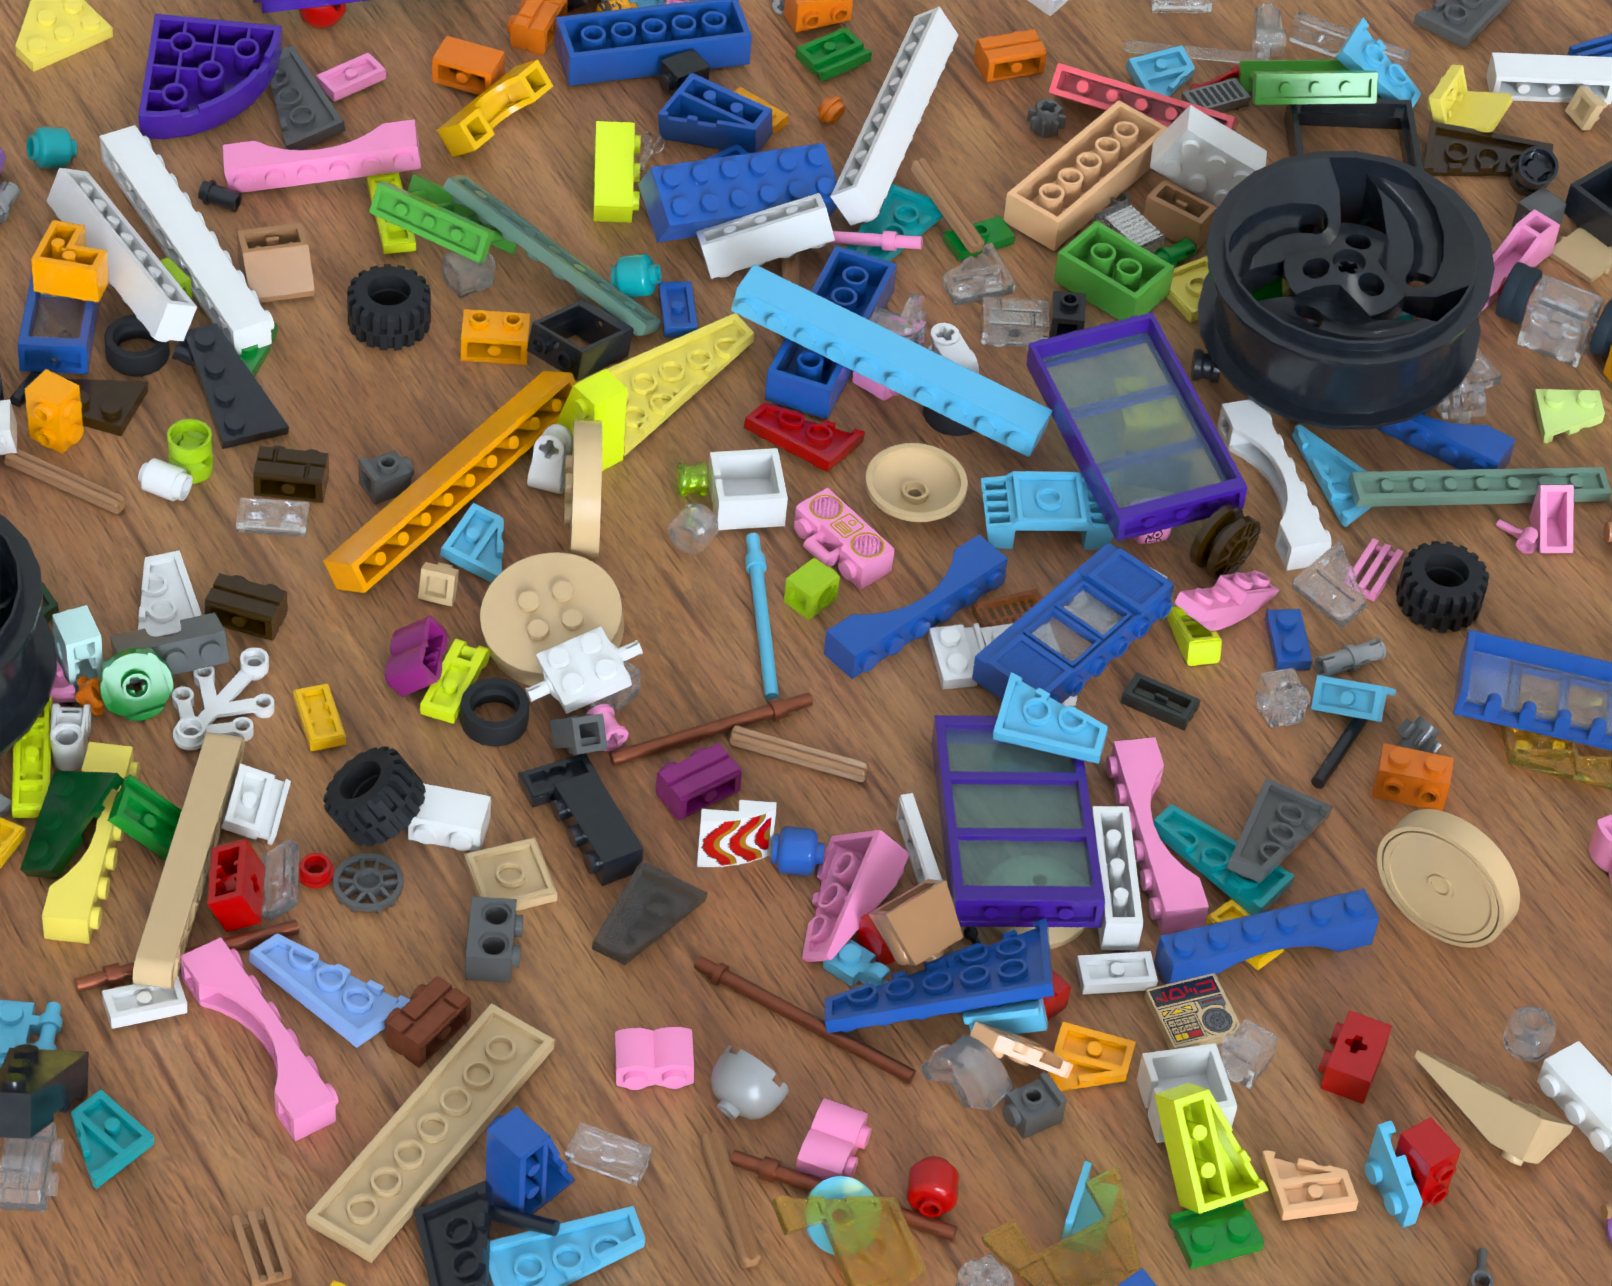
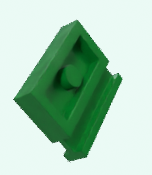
(833, 54)
(145, 815)
(1215, 1234)

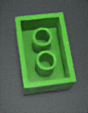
(1113, 272)

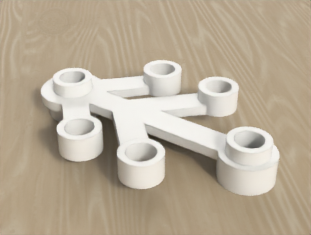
(191, 730)

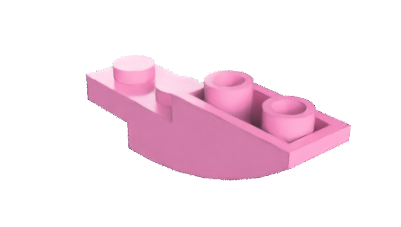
(1229, 600)

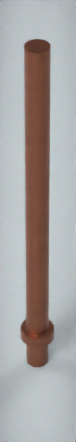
(721, 975)

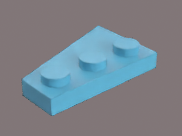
(1365, 53)
(1041, 723)

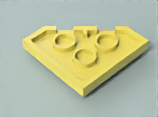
(59, 30)

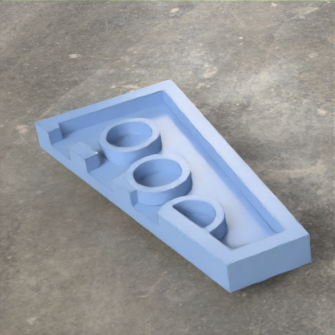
(329, 991)

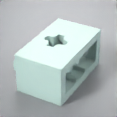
(77, 644)

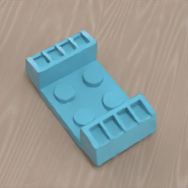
(1042, 504)

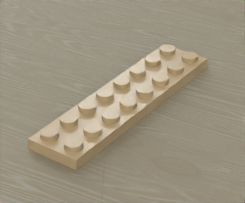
(430, 1133)

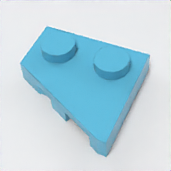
(1161, 70)
(477, 543)
(1392, 1177)

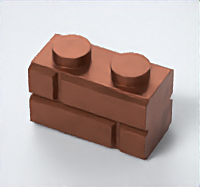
(427, 1020)

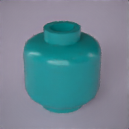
(51, 147)
(636, 275)

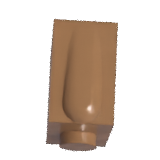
(919, 923)

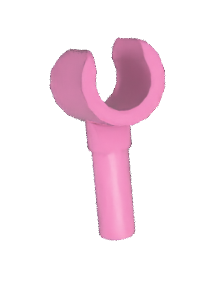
(1526, 538)

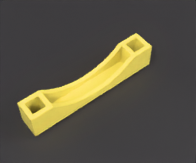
(75, 899)

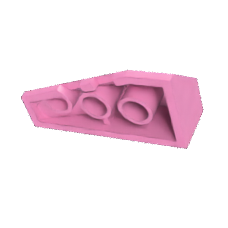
(854, 881)

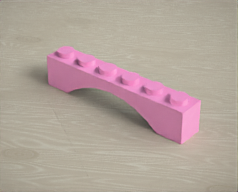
(384, 150)
(1527, 243)
(1174, 891)
(220, 983)

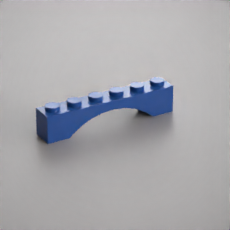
(1455, 444)
(868, 638)
(1330, 923)

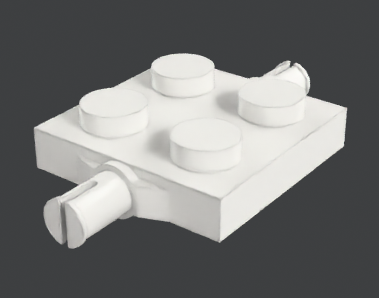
(583, 670)

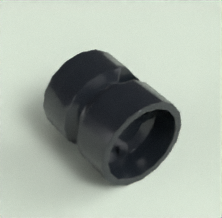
(1533, 170)

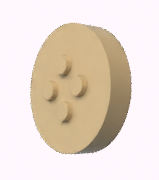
(583, 489)
(543, 605)
(1448, 878)

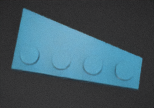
(572, 1254)

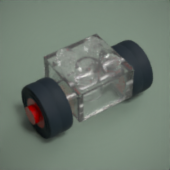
(1555, 315)

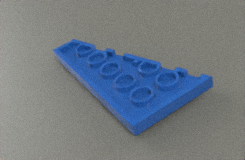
(954, 983)

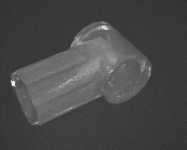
(1269, 30)

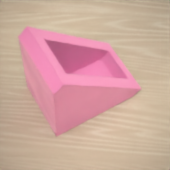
(1553, 518)

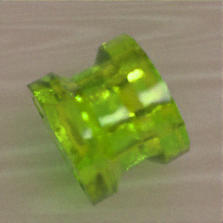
(692, 479)

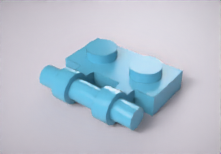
(19, 1022)

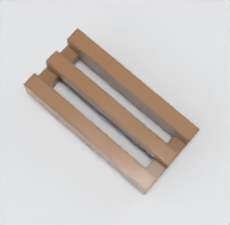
(253, 1220)

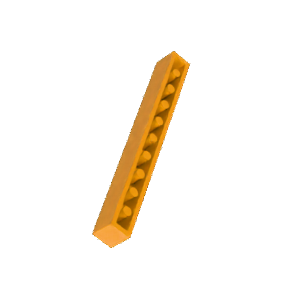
(449, 484)

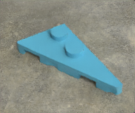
(1331, 472)

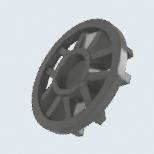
(368, 883)

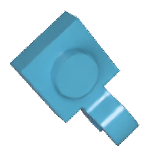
(856, 964)

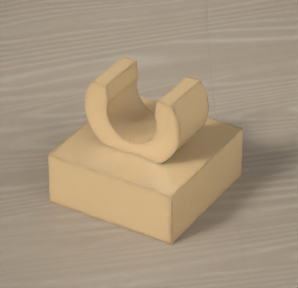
(1585, 108)
(438, 583)

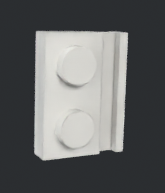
(955, 653)
(255, 804)

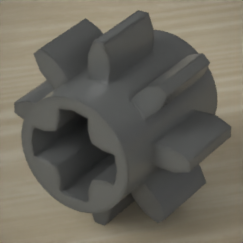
(1046, 118)
(1419, 735)

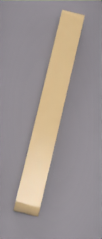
(188, 862)

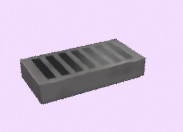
(1218, 96)

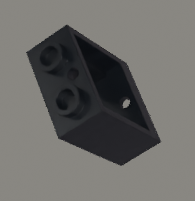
(582, 319)

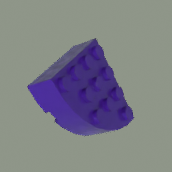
(204, 73)

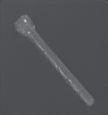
(1201, 53)

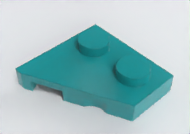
(108, 1137)

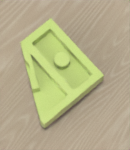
(1566, 411)

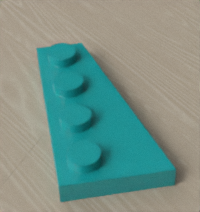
(903, 213)
(1210, 854)

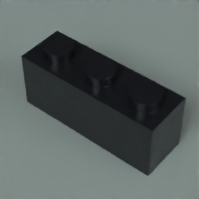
(596, 828)

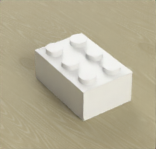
(1205, 156)

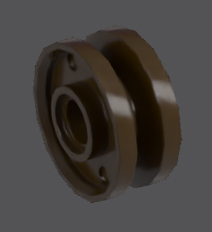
(1225, 541)

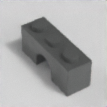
(195, 647)

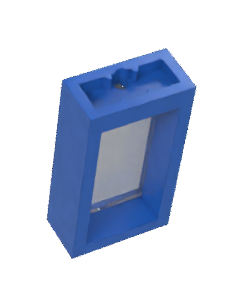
(56, 333)

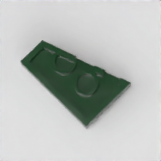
(65, 814)

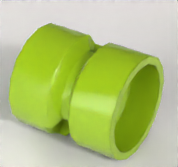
(191, 448)

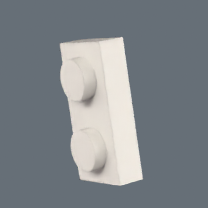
(1116, 972)
(142, 1003)

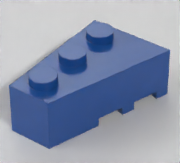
(714, 117)
(523, 1164)

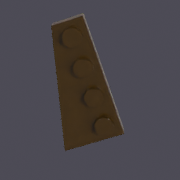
(1469, 152)

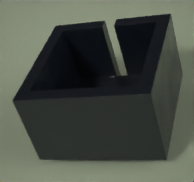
(1591, 203)

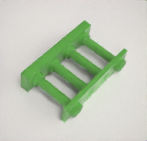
(1307, 82)
(434, 216)

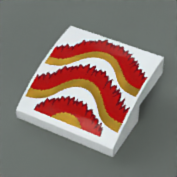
(736, 836)

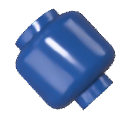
(797, 851)

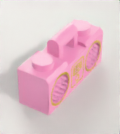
(843, 538)

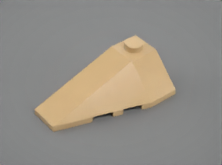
(1514, 1126)

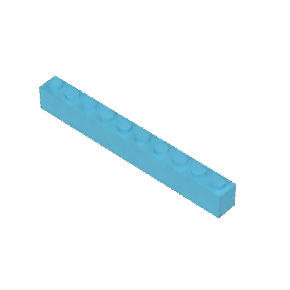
(891, 360)

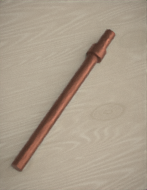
(775, 709)
(114, 974)
(771, 1170)

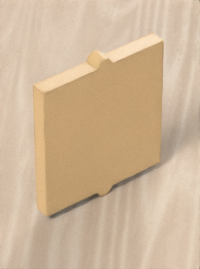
(1583, 255)

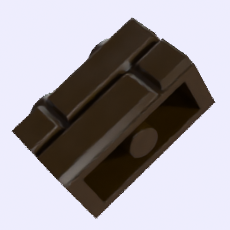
(291, 474)
(247, 605)

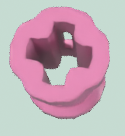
(615, 734)

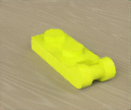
(459, 671)

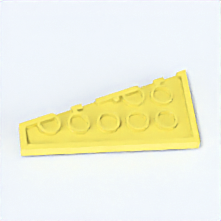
(673, 372)

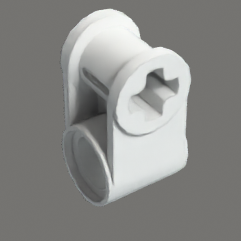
(950, 344)
(548, 462)
(69, 735)

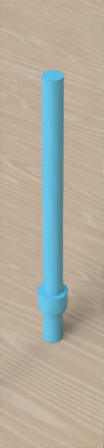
(756, 566)

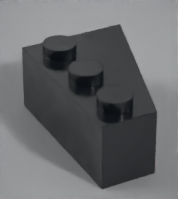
(38, 1085)

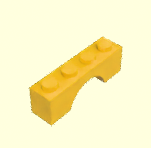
(476, 121)

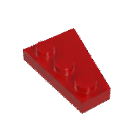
(808, 440)

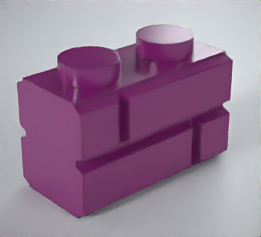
(698, 781)

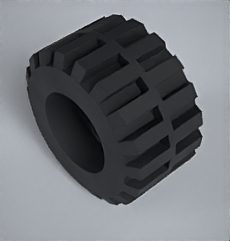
(389, 307)
(1442, 586)
(374, 796)

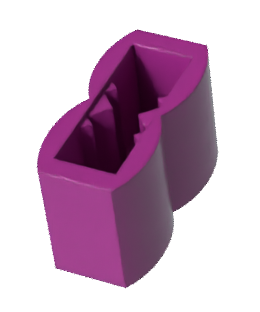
(416, 656)

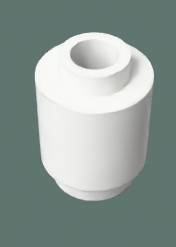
(165, 480)

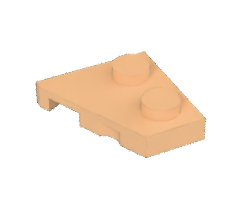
(1020, 1049)
(1308, 1188)

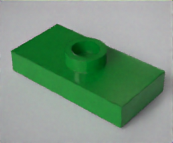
(991, 230)

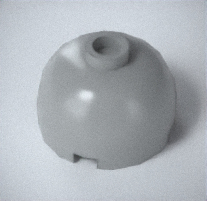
(745, 1086)

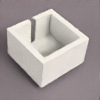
(747, 488)
(1179, 1066)

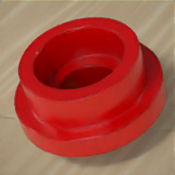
(316, 871)

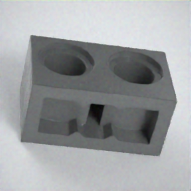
(491, 939)

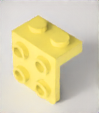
(1457, 106)

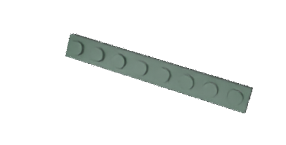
(545, 250)
(1473, 486)

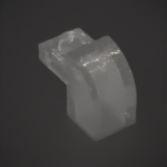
(909, 324)
(972, 1071)

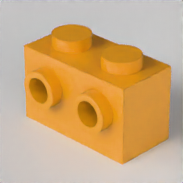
(495, 337)
(54, 411)

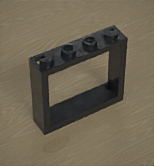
(1379, 115)

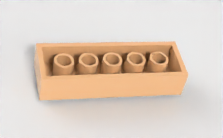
(1083, 176)

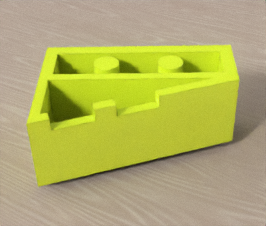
(615, 171)
(604, 400)
(1202, 1150)

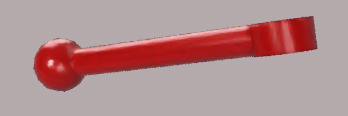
(1234, 72)

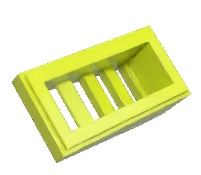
(1194, 640)

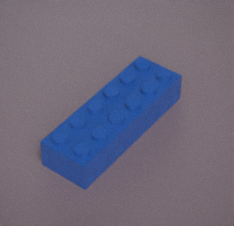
(636, 39)
(721, 189)
(807, 379)

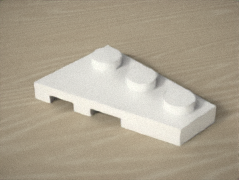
(166, 595)

